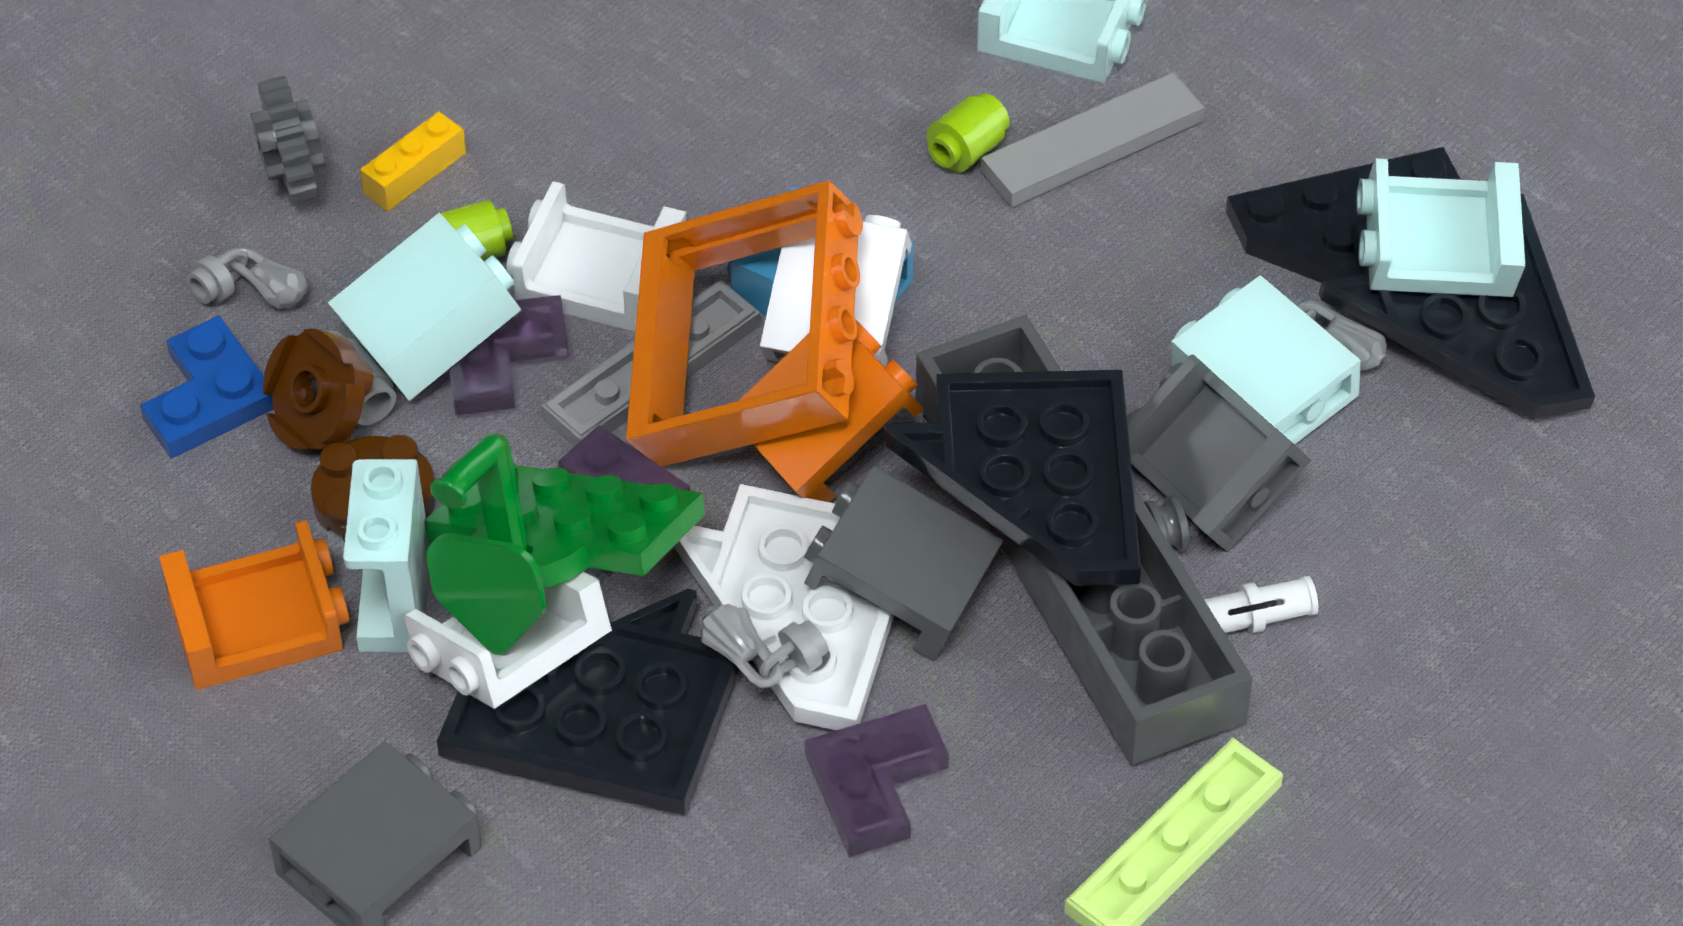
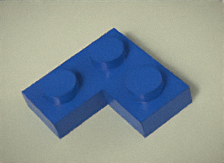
(220, 390)

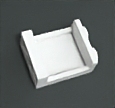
(583, 258)
(880, 263)
(571, 623)

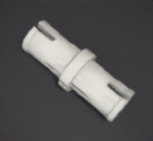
(1291, 598)

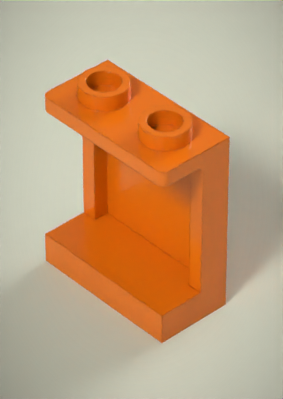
(815, 454)
(255, 610)

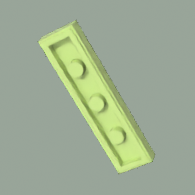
(1175, 840)

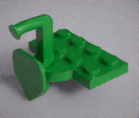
(528, 528)

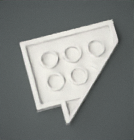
(763, 569)

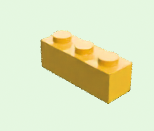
(413, 161)

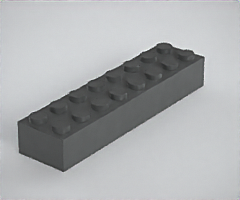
(1141, 649)

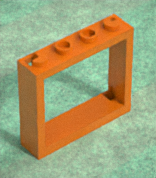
(664, 322)

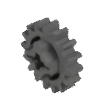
(287, 139)

